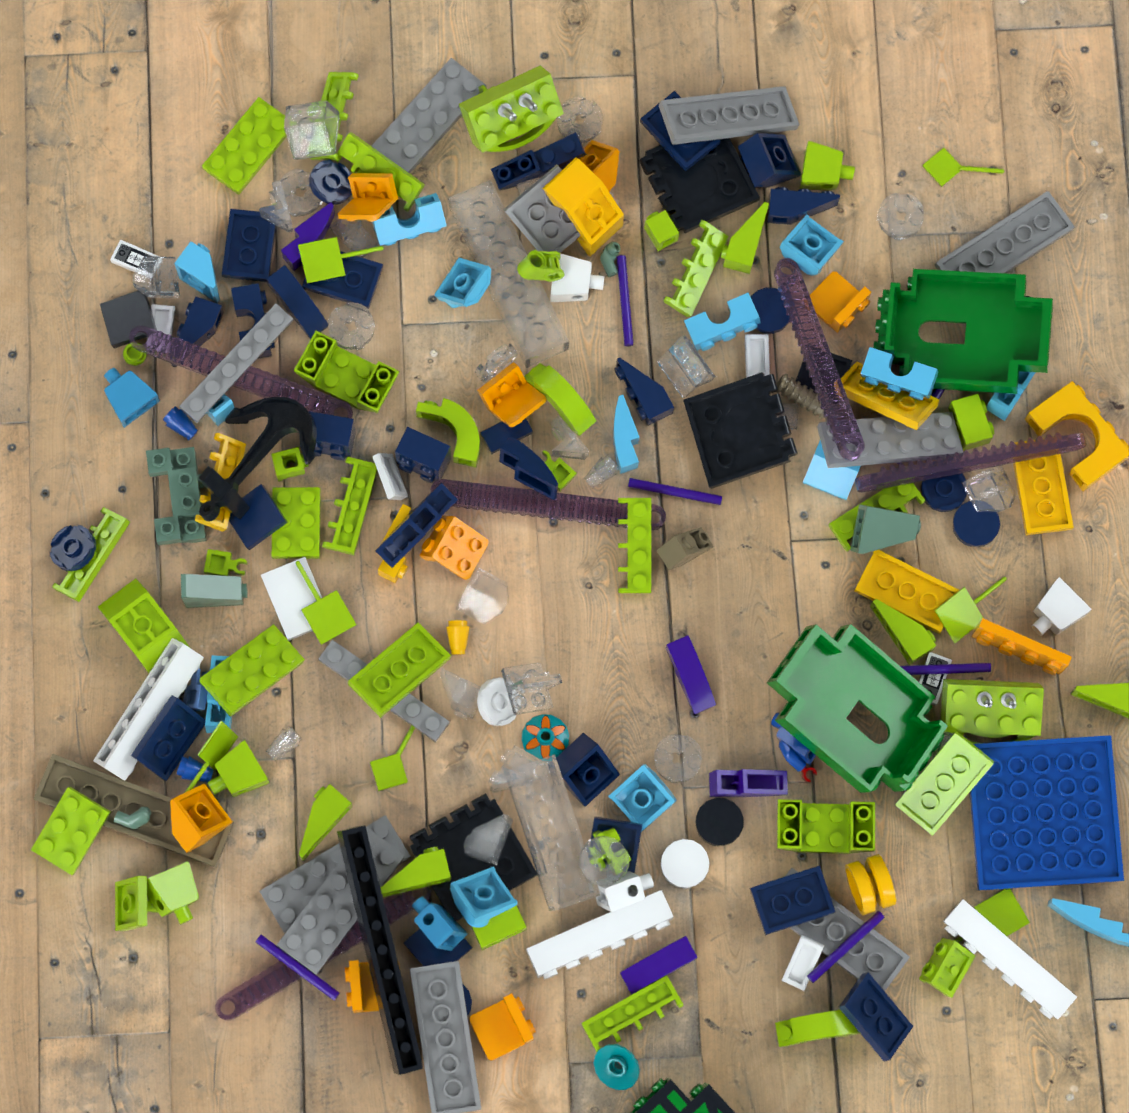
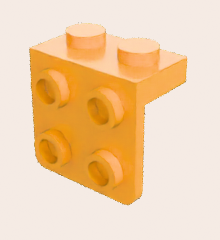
(371, 196)
(839, 301)
(511, 396)
(454, 546)
(362, 994)
(502, 1027)

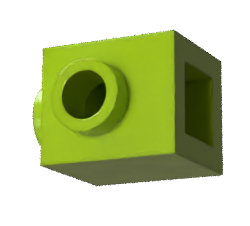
(661, 229)

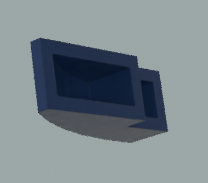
(297, 301)
(528, 467)

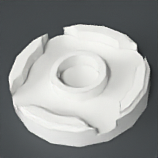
(494, 703)
(684, 863)

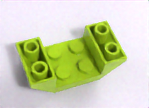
(345, 374)
(140, 623)
(825, 827)

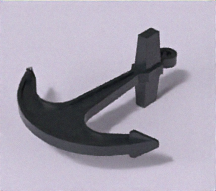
(284, 417)

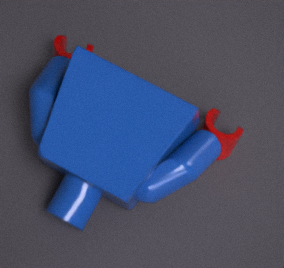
(794, 751)

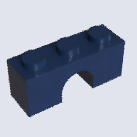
(249, 302)

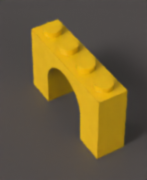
(1072, 404)

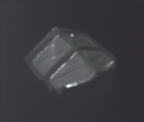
(157, 277)
(990, 490)
(484, 597)

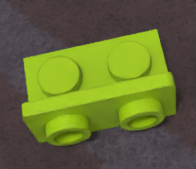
(947, 966)

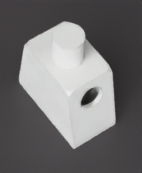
(576, 282)
(1059, 609)
(624, 892)

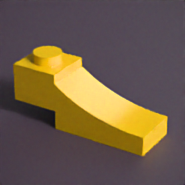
(400, 568)

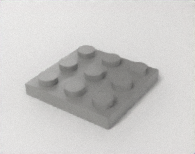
(540, 220)

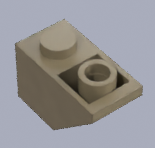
(684, 548)

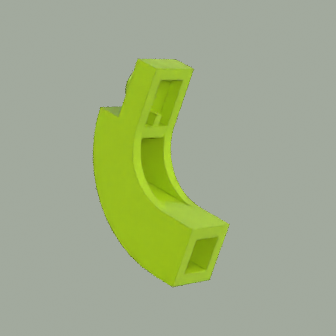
(561, 397)
(462, 424)
(814, 1027)

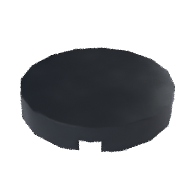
(719, 822)

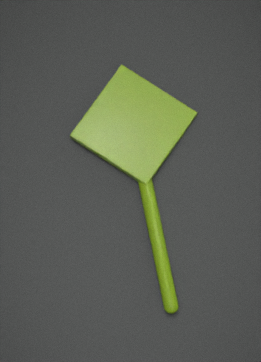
(945, 167)
(390, 770)

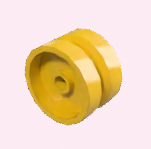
(870, 884)

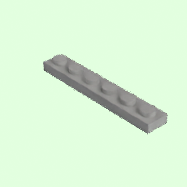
(236, 363)
(408, 709)

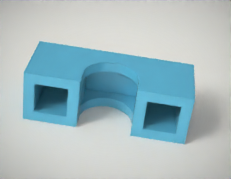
(427, 218)
(706, 333)
(878, 370)

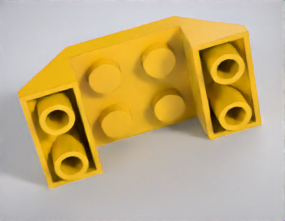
(586, 204)

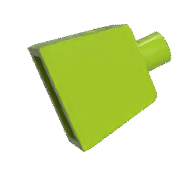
(823, 168)
(238, 772)
(173, 892)

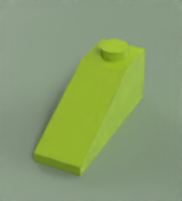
(744, 242)
(906, 633)
(1108, 696)
(324, 816)
(423, 871)

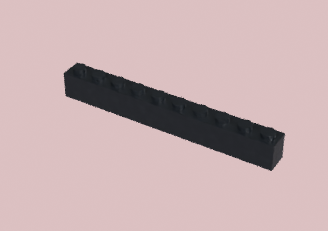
(380, 950)

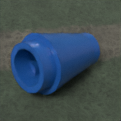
(180, 423)
(190, 767)

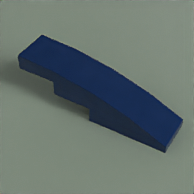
(416, 525)

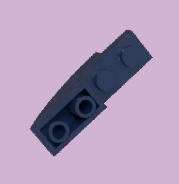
(538, 163)

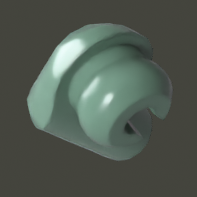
(608, 257)
(134, 820)

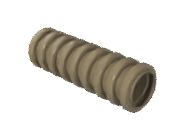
(800, 394)

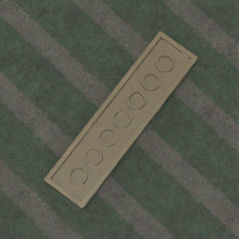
(128, 798)

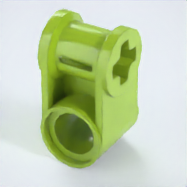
(541, 266)

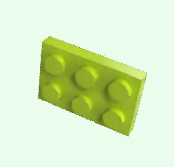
(302, 532)
(70, 830)

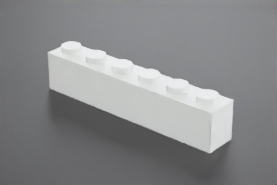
(165, 679)
(599, 934)
(1010, 959)

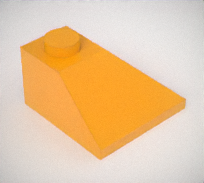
(602, 162)
(197, 817)

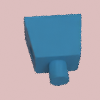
(129, 395)
(438, 925)

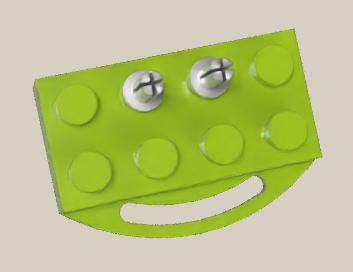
(511, 111)
(992, 708)

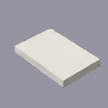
(290, 595)

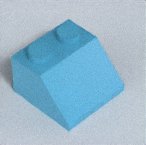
(197, 270)
(830, 480)

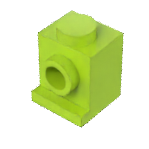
(283, 458)

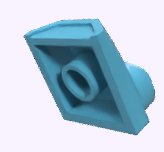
(810, 246)
(464, 284)
(643, 797)
(481, 897)

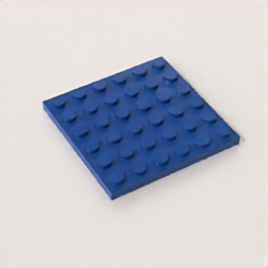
(1047, 814)

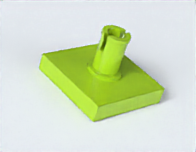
(132, 903)

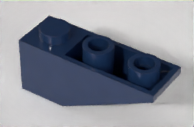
(792, 206)
(201, 322)
(648, 395)

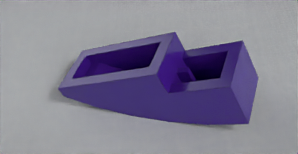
(309, 231)
(690, 674)
(748, 783)
(658, 965)

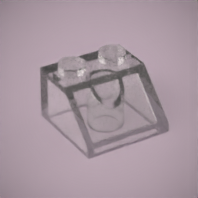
(312, 129)

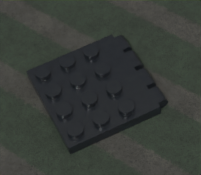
(703, 192)
(740, 429)
(513, 864)

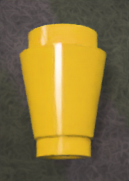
(457, 636)

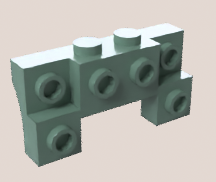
(184, 492)

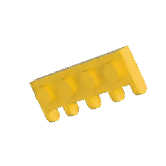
(227, 459)

